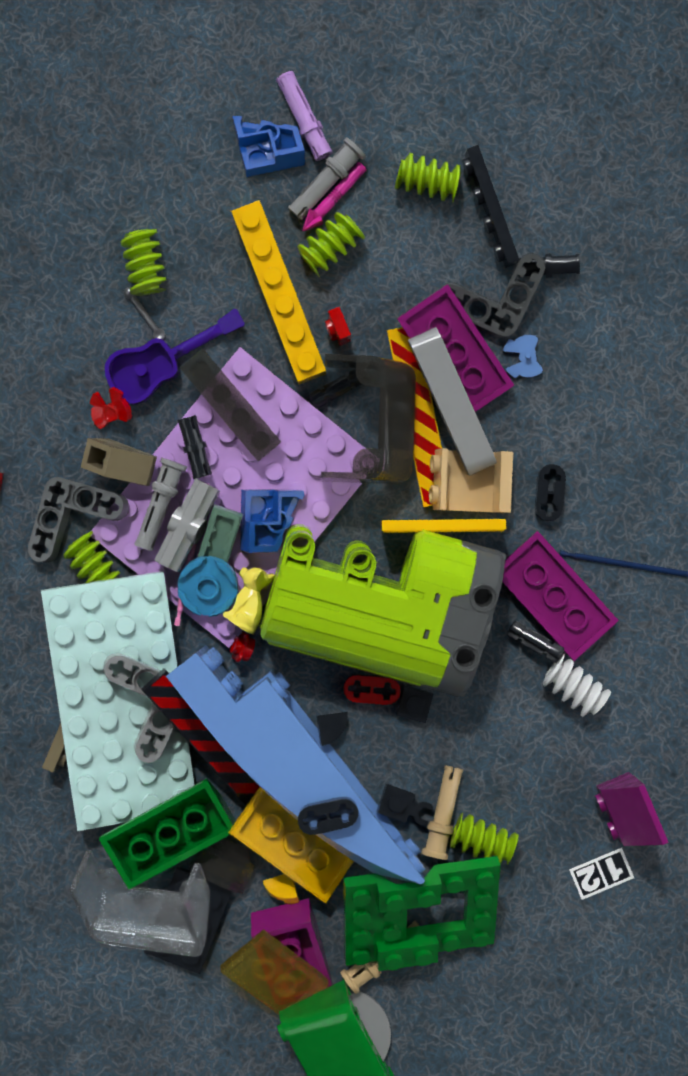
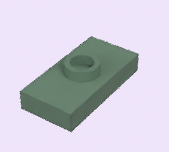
(220, 533)

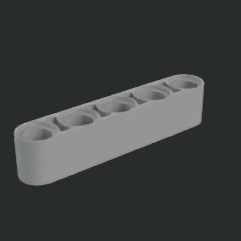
(452, 401)

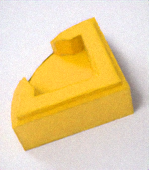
(282, 888)

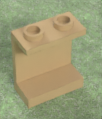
(480, 492)

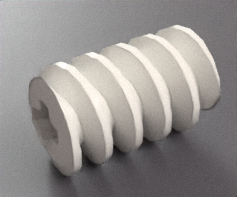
(576, 687)

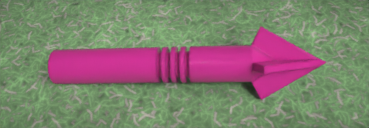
(315, 217)

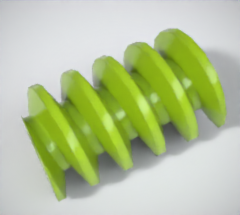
(428, 177)
(330, 242)
(142, 262)
(89, 560)
(483, 839)

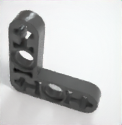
(506, 305)
(69, 501)

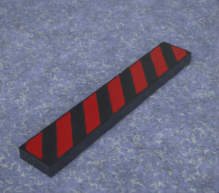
(183, 718)

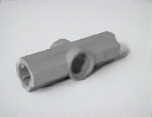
(187, 525)

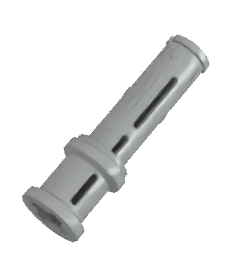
(336, 168)
(164, 490)

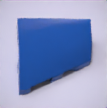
(268, 146)
(266, 517)

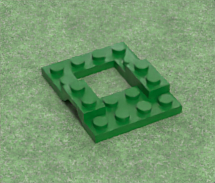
(378, 914)

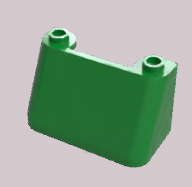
(331, 1035)

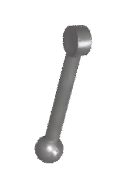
(157, 332)

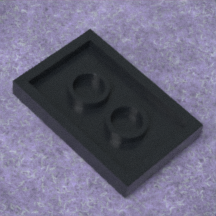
(218, 900)

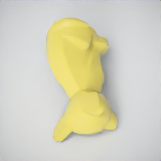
(248, 604)

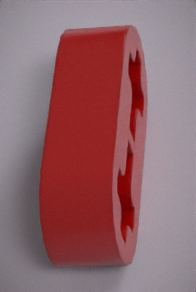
(371, 697)

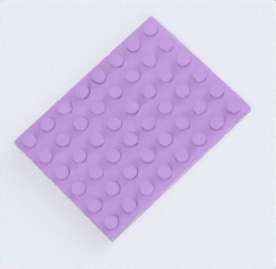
(307, 447)

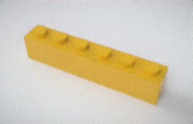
(279, 292)

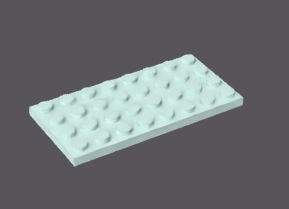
(102, 717)

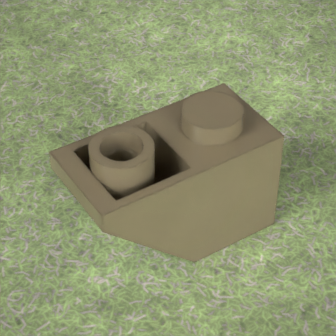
(118, 461)

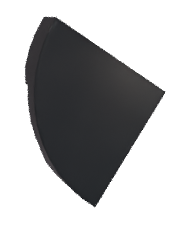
(331, 726)

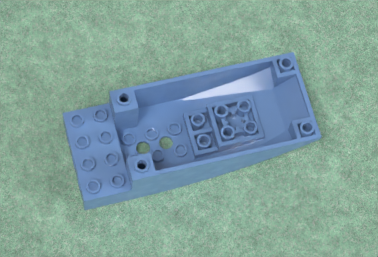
(283, 755)

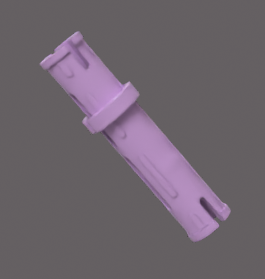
(307, 122)

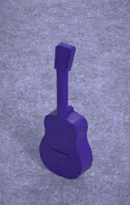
(145, 368)

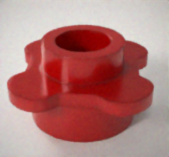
(242, 647)

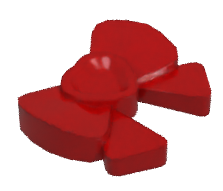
(104, 414)

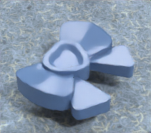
(526, 347)

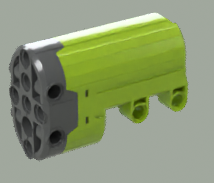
(409, 630)

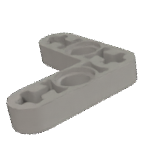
(142, 737)

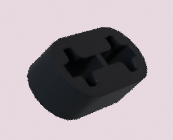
(557, 493)
(328, 823)

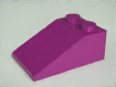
(630, 812)
(296, 929)

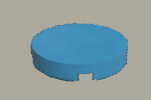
(208, 586)

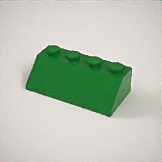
(168, 833)

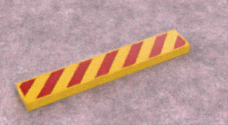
(425, 424)

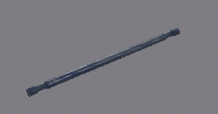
(624, 563)

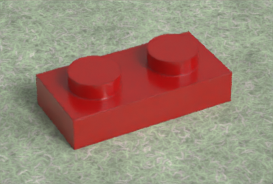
(337, 327)

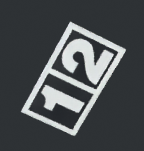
(601, 873)

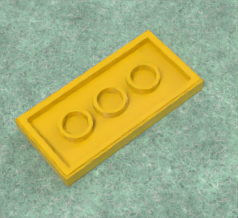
(453, 525)
(281, 842)

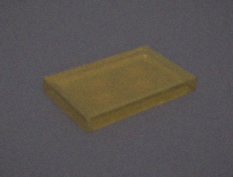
(273, 973)

